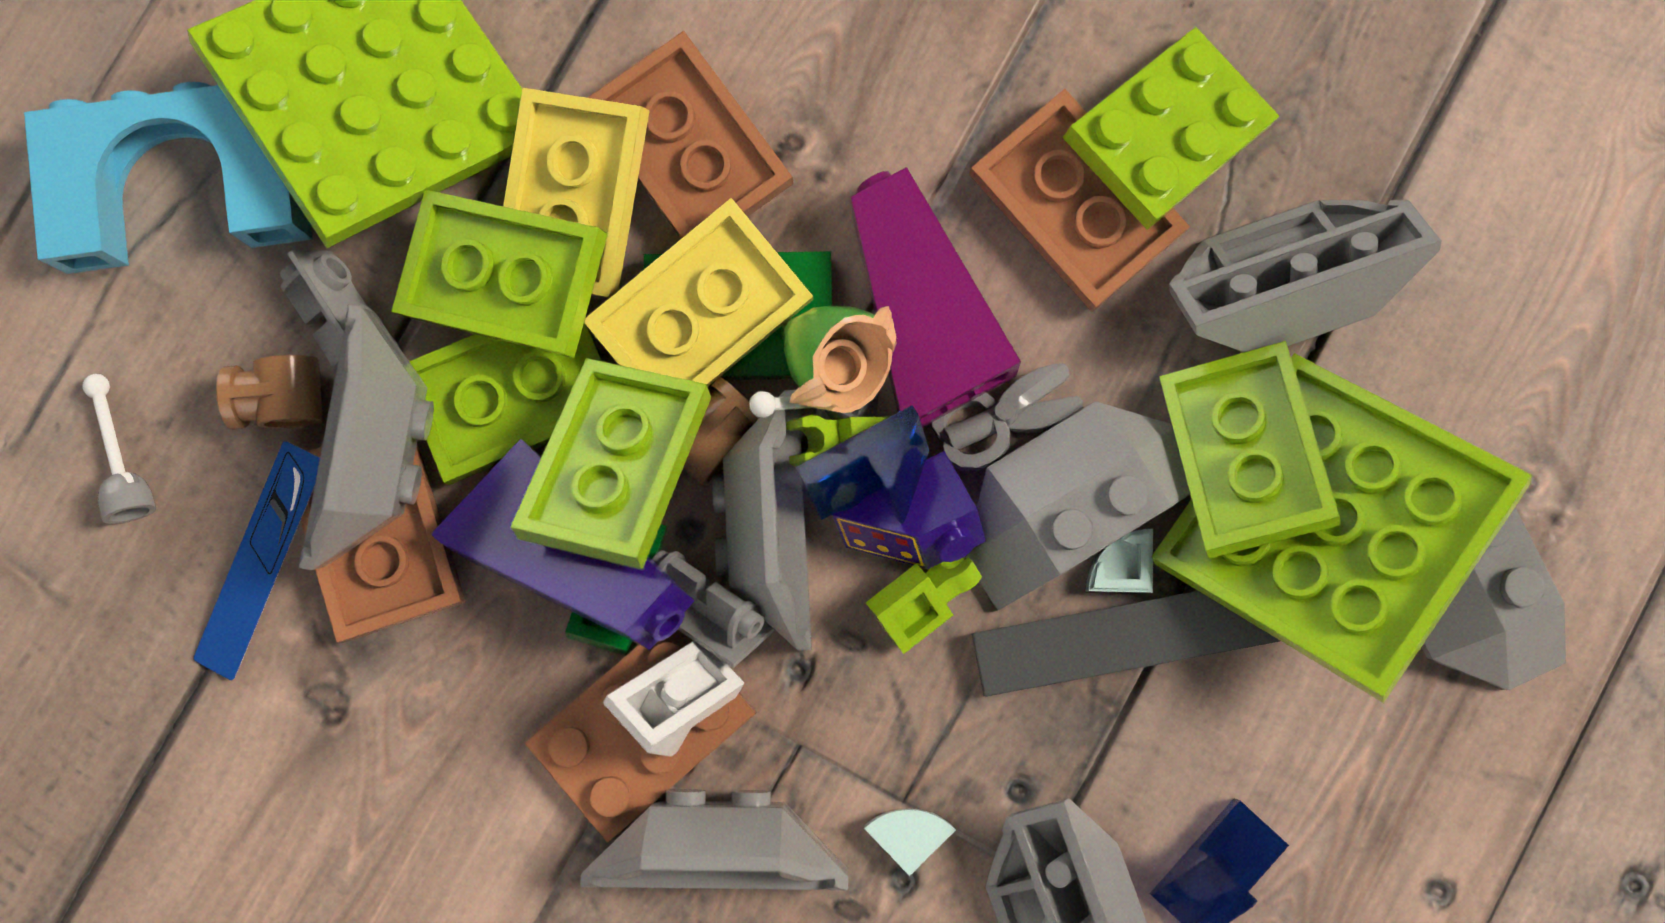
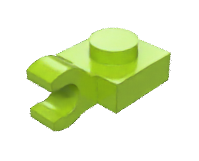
(825, 433)
(918, 600)

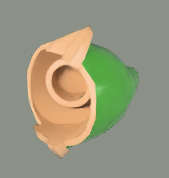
(835, 348)

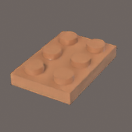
(696, 138)
(1068, 208)
(391, 574)
(605, 765)

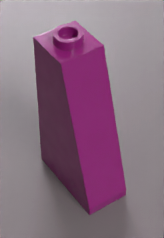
(944, 329)

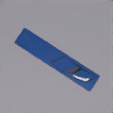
(258, 560)

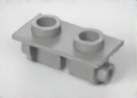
(318, 287)
(717, 616)

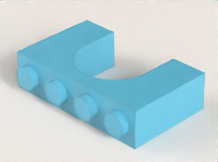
(87, 150)

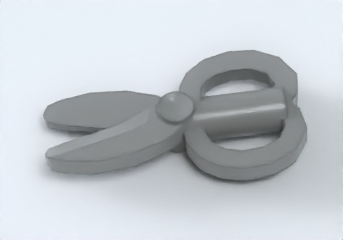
(1014, 413)

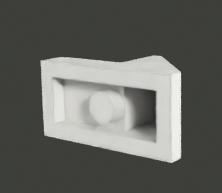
(673, 698)

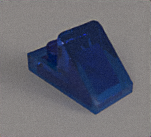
(879, 458)
(1220, 868)

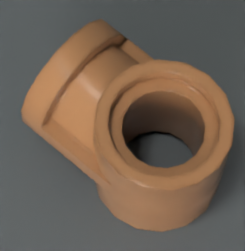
(276, 394)
(719, 431)

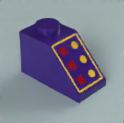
(937, 529)

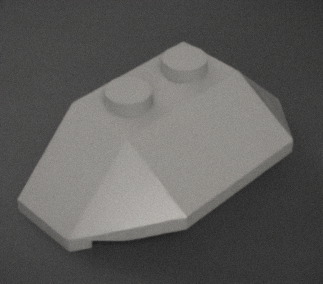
(1302, 271)
(367, 442)
(1072, 496)
(766, 526)
(1505, 616)
(718, 847)
(1060, 870)

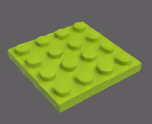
(363, 100)
(1411, 531)

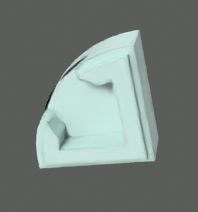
(1124, 565)
(909, 835)

